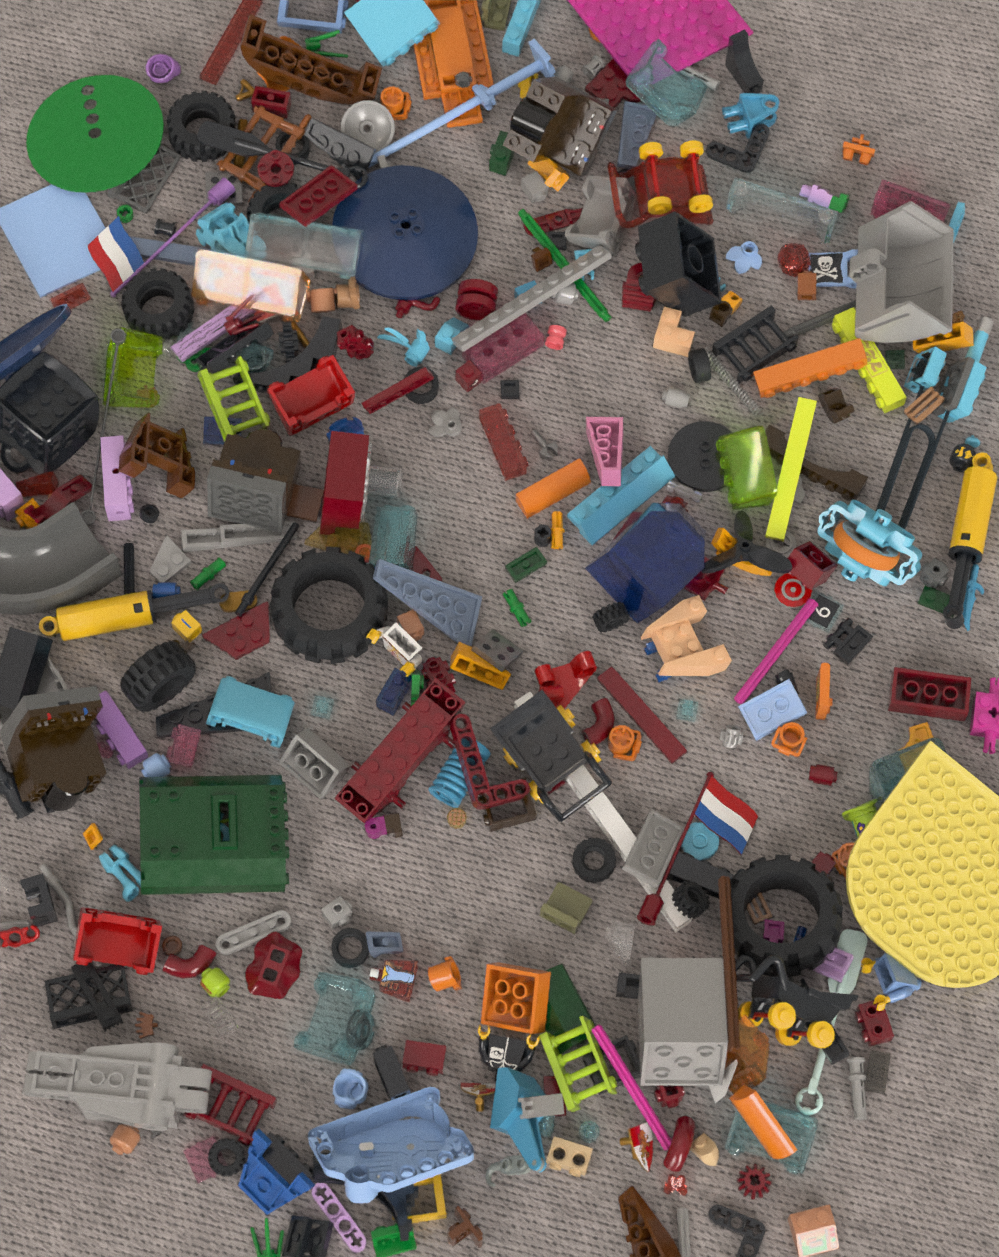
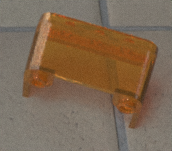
(751, 1057)

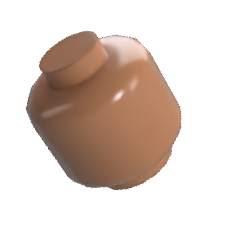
(124, 1139)

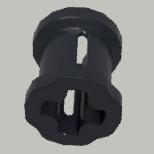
(165, 228)
(542, 541)

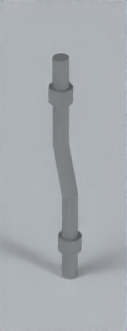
(54, 882)

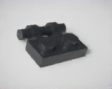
(852, 644)

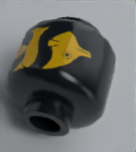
(962, 457)

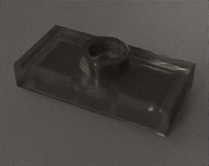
(877, 1071)

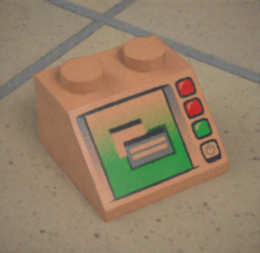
(814, 1231)

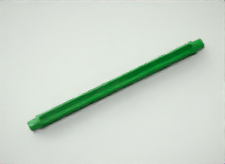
(561, 261)

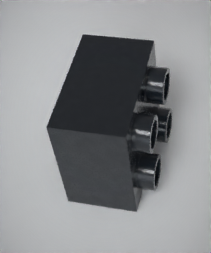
(678, 264)

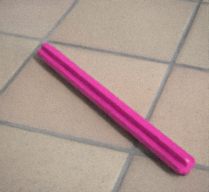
(776, 651)
(632, 1086)

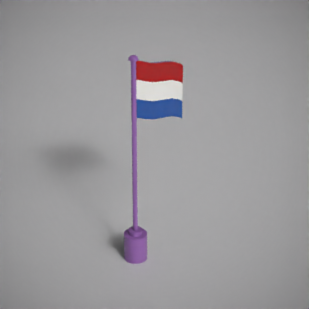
(120, 257)

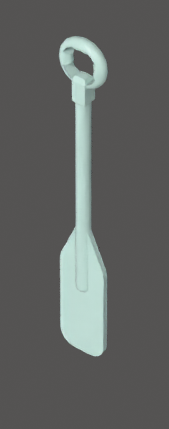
(854, 943)

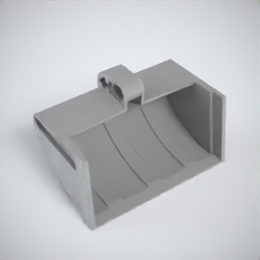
(903, 276)

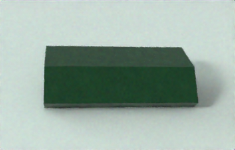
(564, 1008)

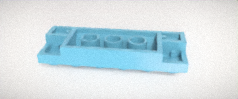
(613, 504)

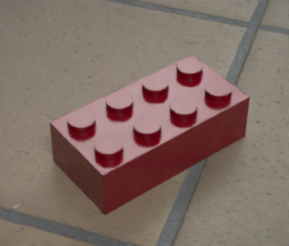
(929, 694)

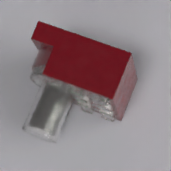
(351, 479)

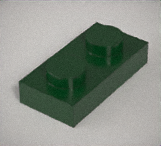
(525, 564)
(934, 599)

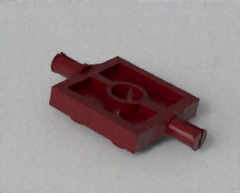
(704, 584)

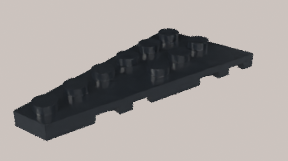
(197, 713)

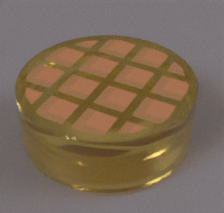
(456, 818)

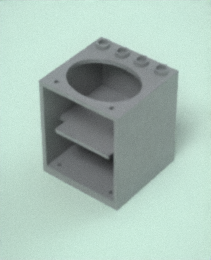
(682, 1022)

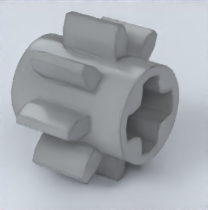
(731, 736)

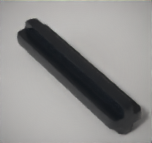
(129, 575)

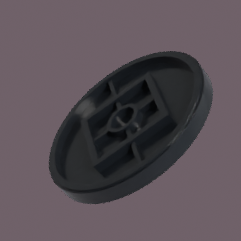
(695, 456)

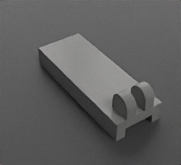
(541, 1106)

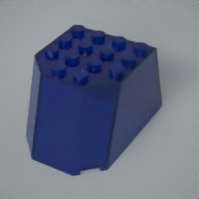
(651, 559)

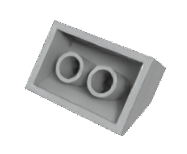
(314, 763)

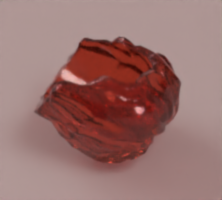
(793, 259)

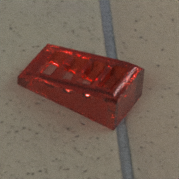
(44, 484)

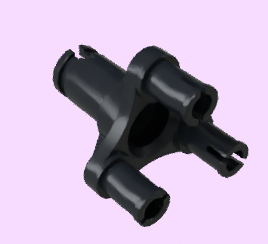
(9, 789)

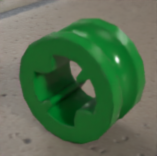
(128, 217)

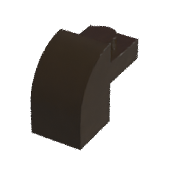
(835, 405)

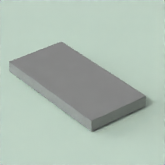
(653, 848)

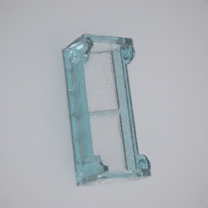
(313, 247)

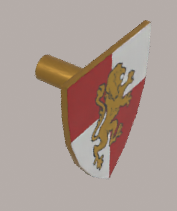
(478, 1090)
(641, 1144)

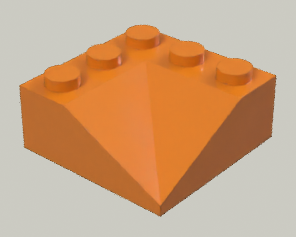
(515, 998)

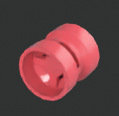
(555, 337)

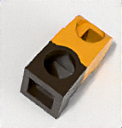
(721, 312)

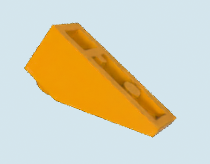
(472, 665)

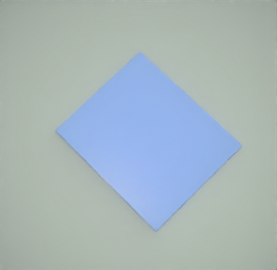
(52, 236)

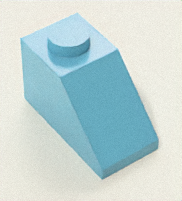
(450, 329)

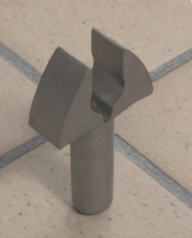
(550, 446)

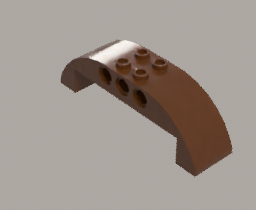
(306, 70)

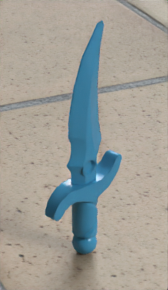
(970, 595)

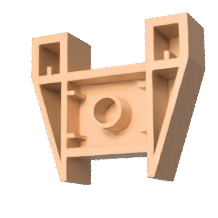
(679, 644)

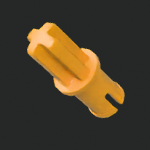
(557, 530)

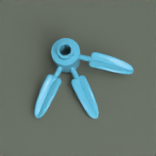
(416, 351)

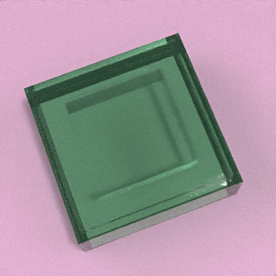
(895, 359)

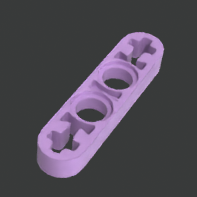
(338, 1217)

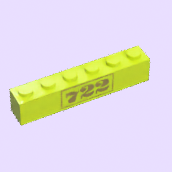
(876, 372)

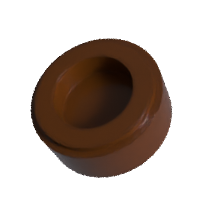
(172, 945)

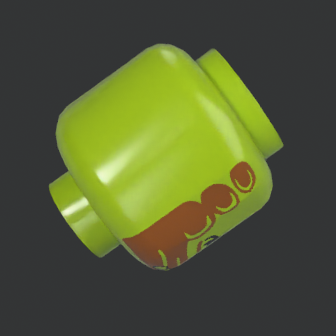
(215, 982)

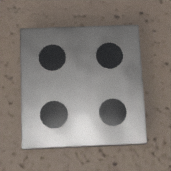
(213, 178)
(497, 650)

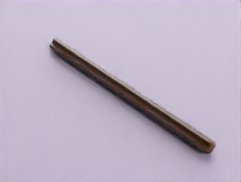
(729, 964)

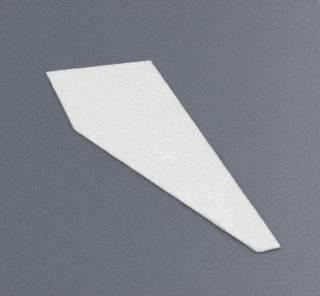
(719, 1092)

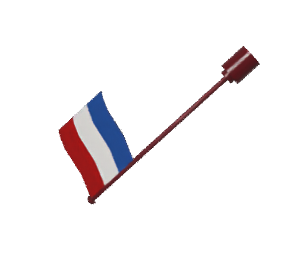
(722, 815)

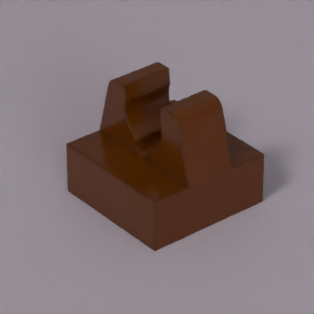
(541, 258)

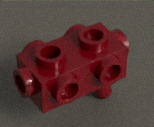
(355, 342)
(438, 669)

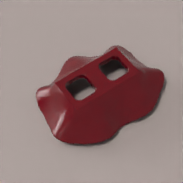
(287, 971)

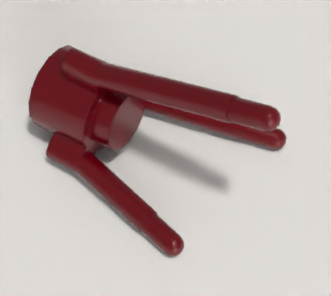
(235, 325)

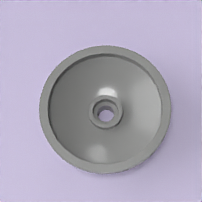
(373, 115)

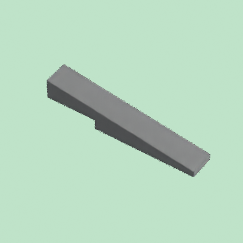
(229, 536)

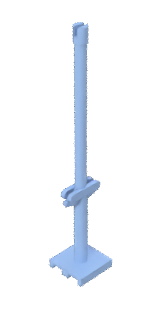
(483, 96)

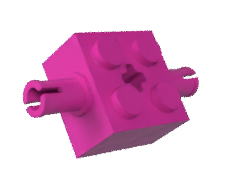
(982, 722)

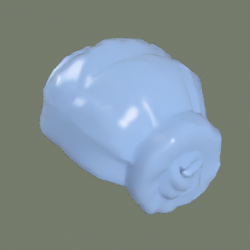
(349, 1089)

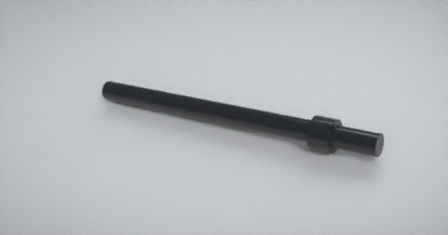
(248, 598)

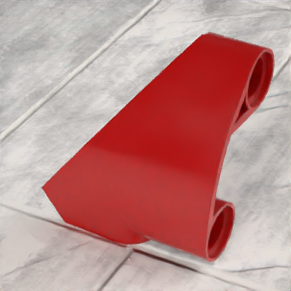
(565, 681)

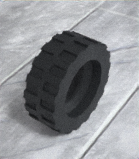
(604, 849)

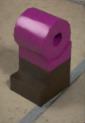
(384, 825)

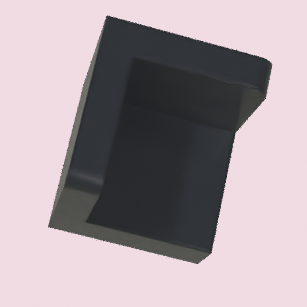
(627, 985)

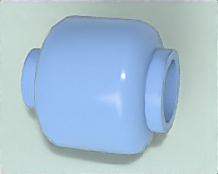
(156, 766)

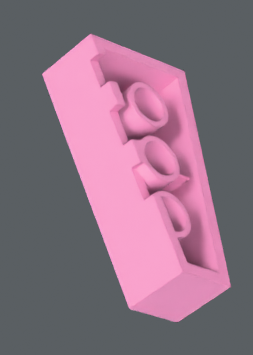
(606, 444)

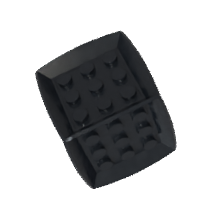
(45, 415)

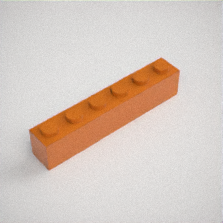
(810, 368)

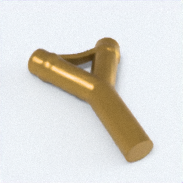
(245, 84)

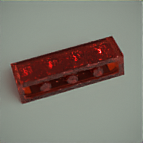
(502, 441)

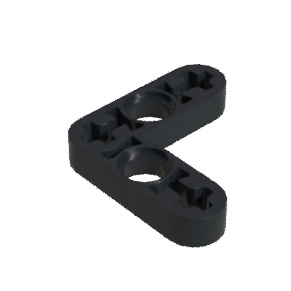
(741, 156)
(748, 1237)

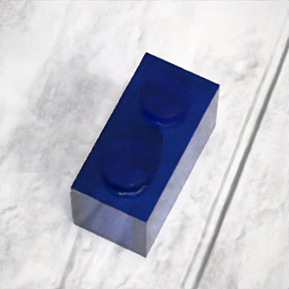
(393, 691)

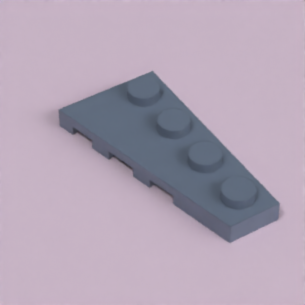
(635, 129)

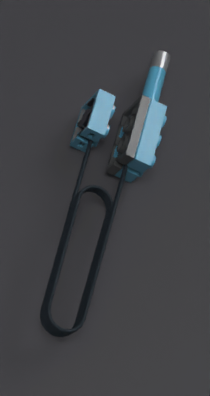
(959, 392)

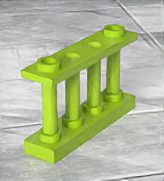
(214, 397)
(566, 1079)

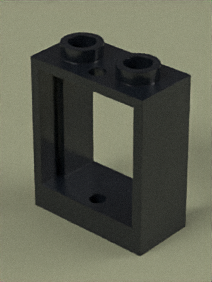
(630, 1048)
(390, 1072)

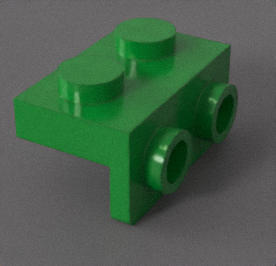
(388, 1242)

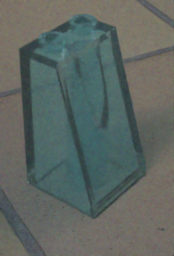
(394, 536)

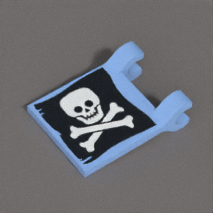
(832, 268)

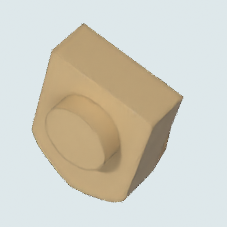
(705, 1149)

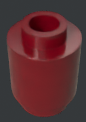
(822, 774)

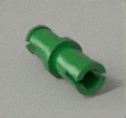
(208, 573)
(516, 607)

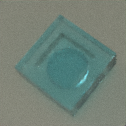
(322, 707)

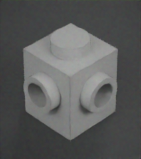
(337, 913)

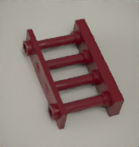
(245, 1093)

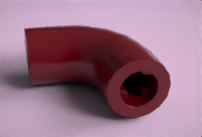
(604, 722)
(192, 966)
(680, 1144)

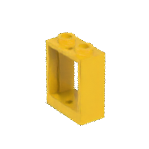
(439, 1198)

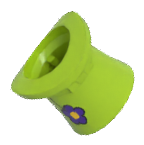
(860, 815)

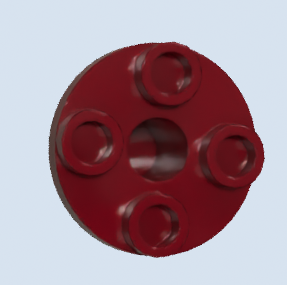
(275, 168)

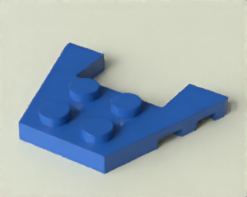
(264, 1183)

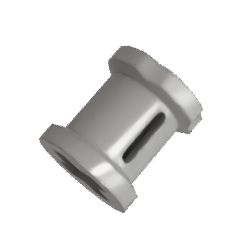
(593, 67)

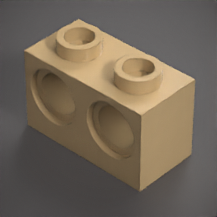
(570, 1151)

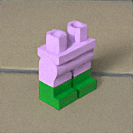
(825, 198)

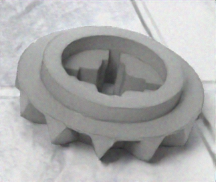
(789, 542)

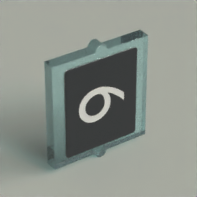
(825, 613)

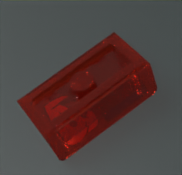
(72, 297)

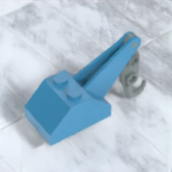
(524, 1132)

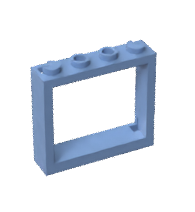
(284, 21)

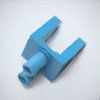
(751, 112)

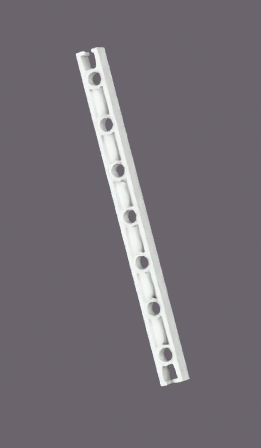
(617, 832)

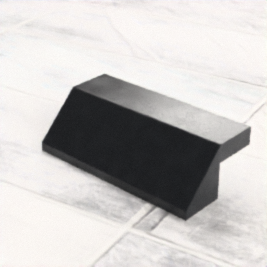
(22, 665)

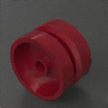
(476, 299)

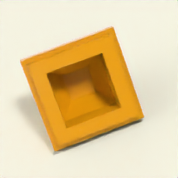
(93, 836)

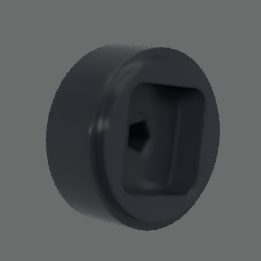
(149, 513)

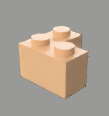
(670, 336)

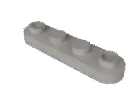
(252, 932)

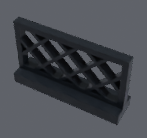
(85, 1012)

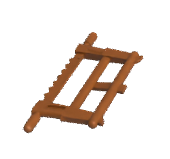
(276, 122)

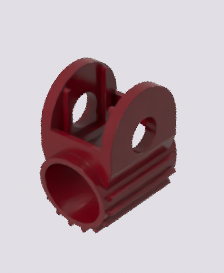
(632, 294)

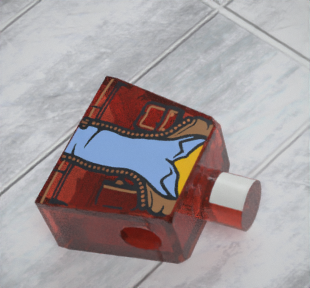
(396, 978)

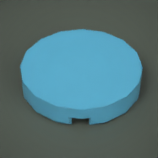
(702, 846)

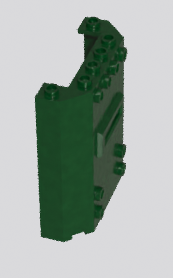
(183, 842)

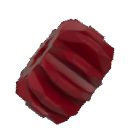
(762, 1182)

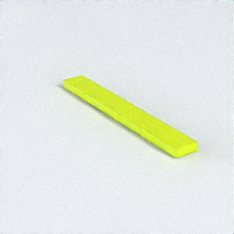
(791, 469)

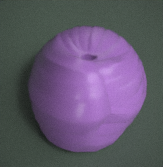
(158, 67)

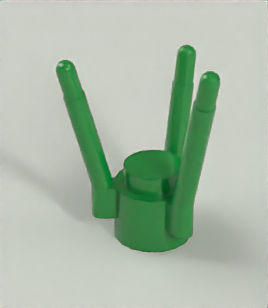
(313, 44)
(268, 1252)

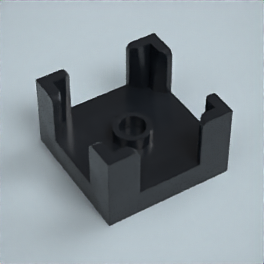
(38, 887)

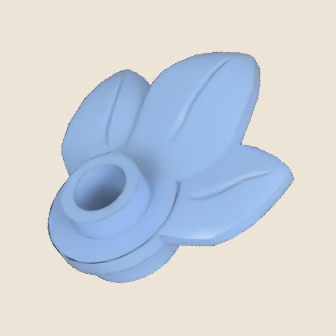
(744, 259)

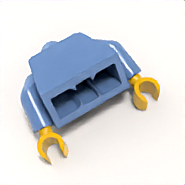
(893, 977)

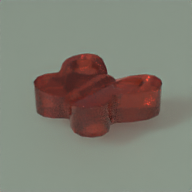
(676, 1184)

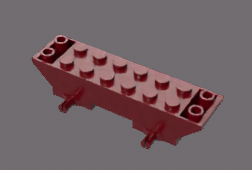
(401, 752)

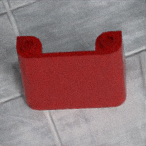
(312, 396)
(117, 939)

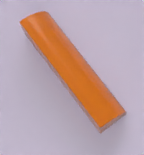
(553, 488)
(762, 1123)

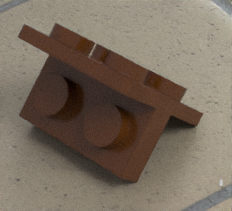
(461, 1231)

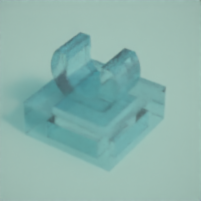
(687, 710)

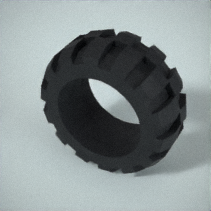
(319, 567)
(794, 876)

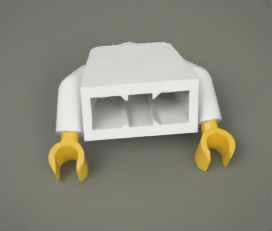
(400, 645)

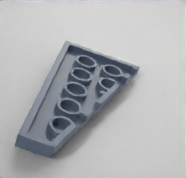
(441, 604)

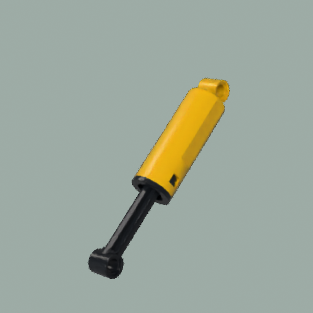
(969, 531)
(123, 612)

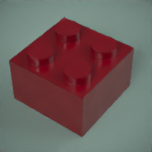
(811, 565)

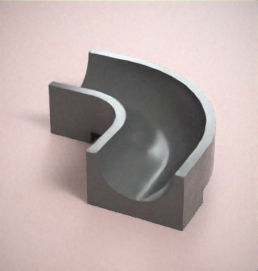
(52, 564)

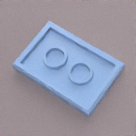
(772, 709)

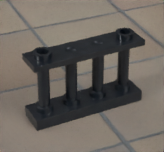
(752, 327)

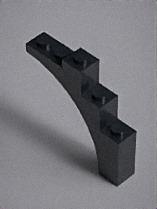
(322, 344)
(396, 1202)

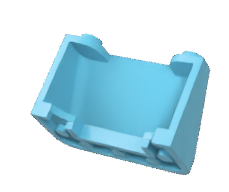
(251, 710)

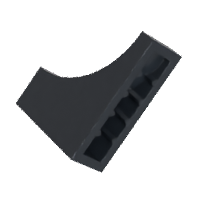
(741, 64)

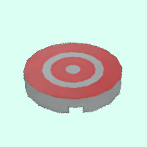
(790, 592)

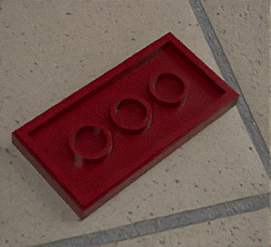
(318, 196)

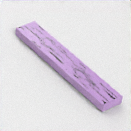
(206, 333)

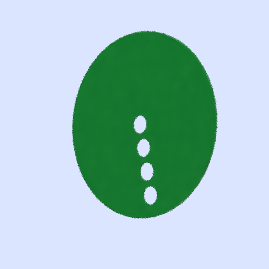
(128, 140)

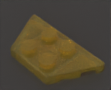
(348, 539)

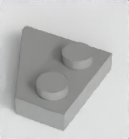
(169, 561)

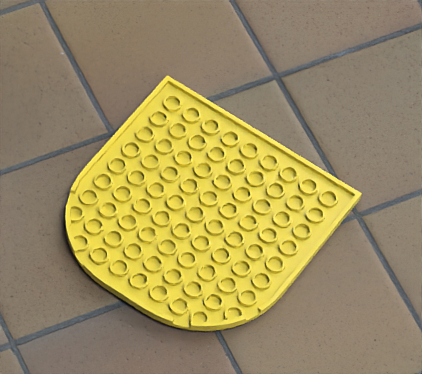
(930, 874)

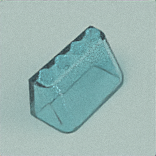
(888, 770)

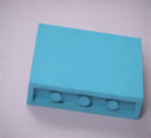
(391, 25)

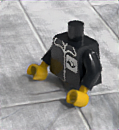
(505, 1052)

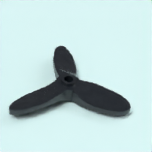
(747, 551)

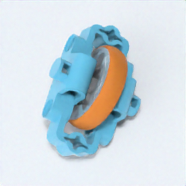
(868, 543)

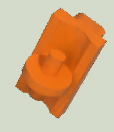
(850, 148)

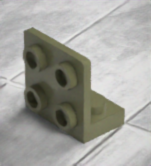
(495, 13)
(566, 907)

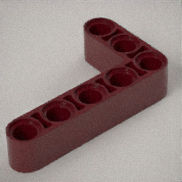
(478, 770)

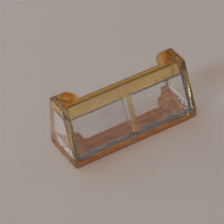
(233, 279)

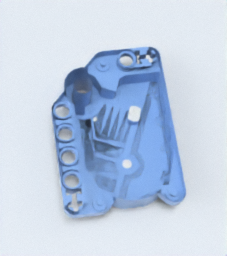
(389, 1153)

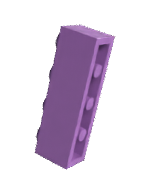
(119, 733)

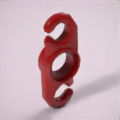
(22, 932)

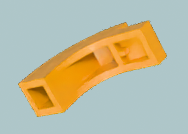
(551, 172)
(724, 541)

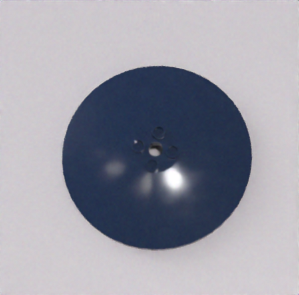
(416, 259)
(30, 340)

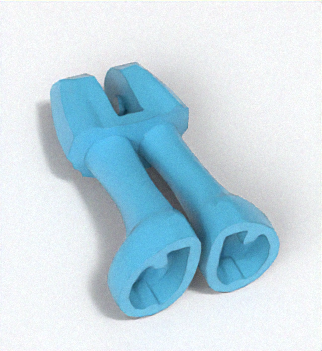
(130, 889)

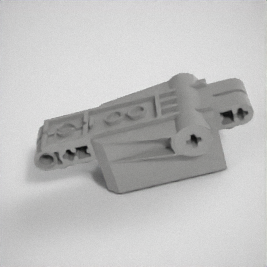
(122, 1083)

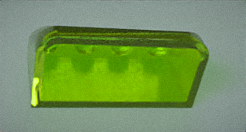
(747, 468)

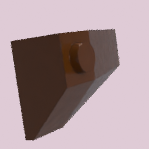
(645, 1230)

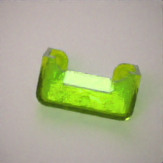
(133, 371)

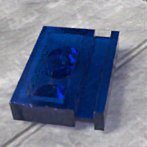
(212, 433)

